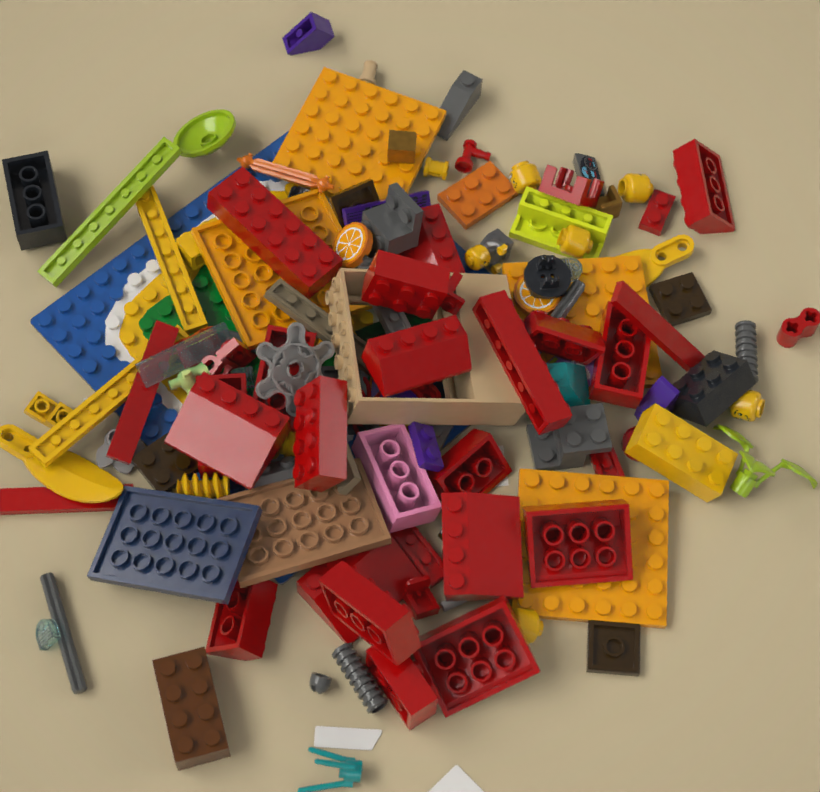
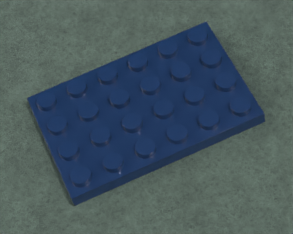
(175, 544)

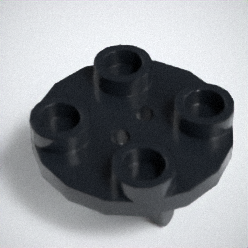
(547, 287)

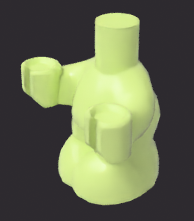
(187, 377)

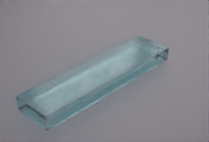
(182, 355)

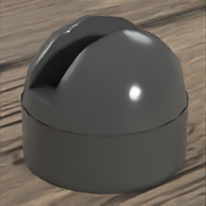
(319, 682)

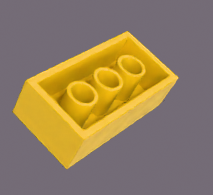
(681, 453)

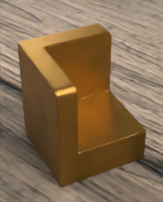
(401, 146)
(610, 203)

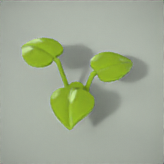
(746, 479)

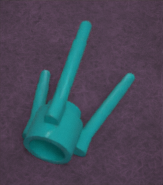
(348, 769)

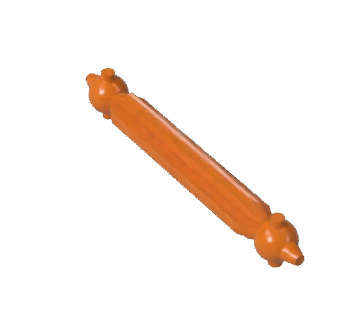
(285, 173)

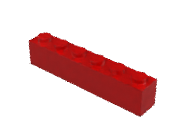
(522, 362)

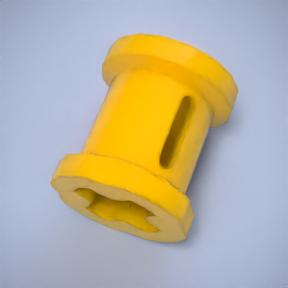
(436, 168)

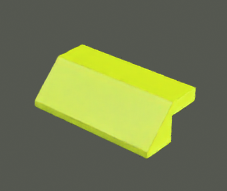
(543, 217)

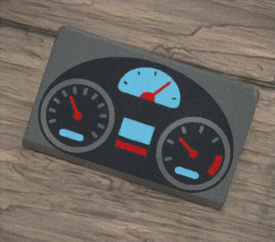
(586, 167)

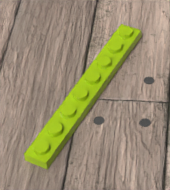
(109, 212)

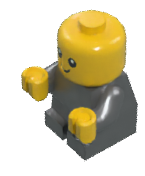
(491, 250)

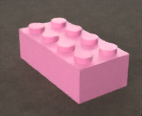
(396, 480)

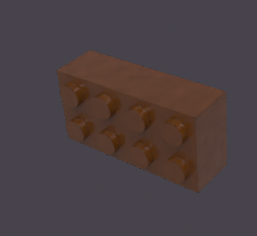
(191, 708)

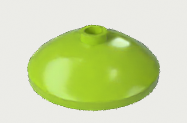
(205, 133)

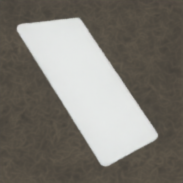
(346, 737)

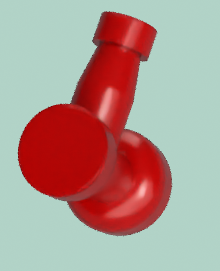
(464, 164)

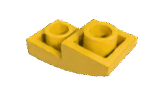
(46, 410)

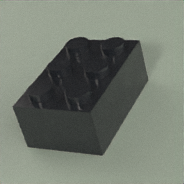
(712, 387)

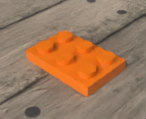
(477, 195)

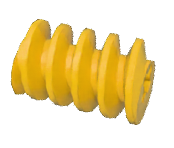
(204, 487)

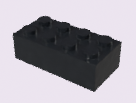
(34, 200)

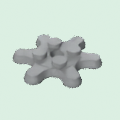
(279, 358)

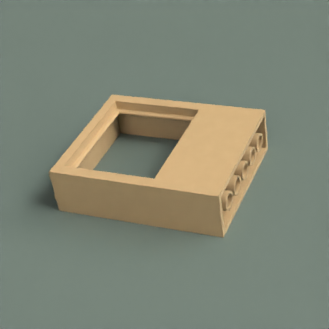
(470, 398)

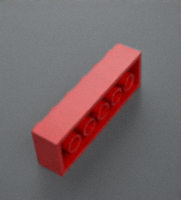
(274, 233)

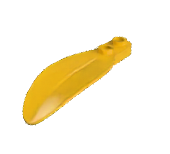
(669, 250)
(68, 475)

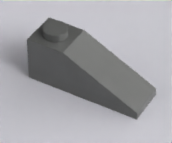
(459, 101)

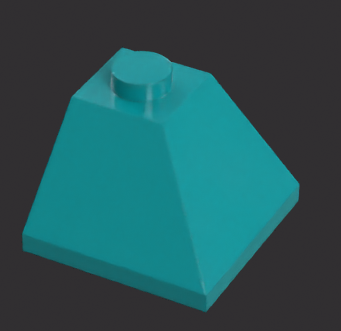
(571, 382)

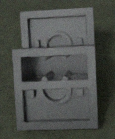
(395, 223)
(568, 446)

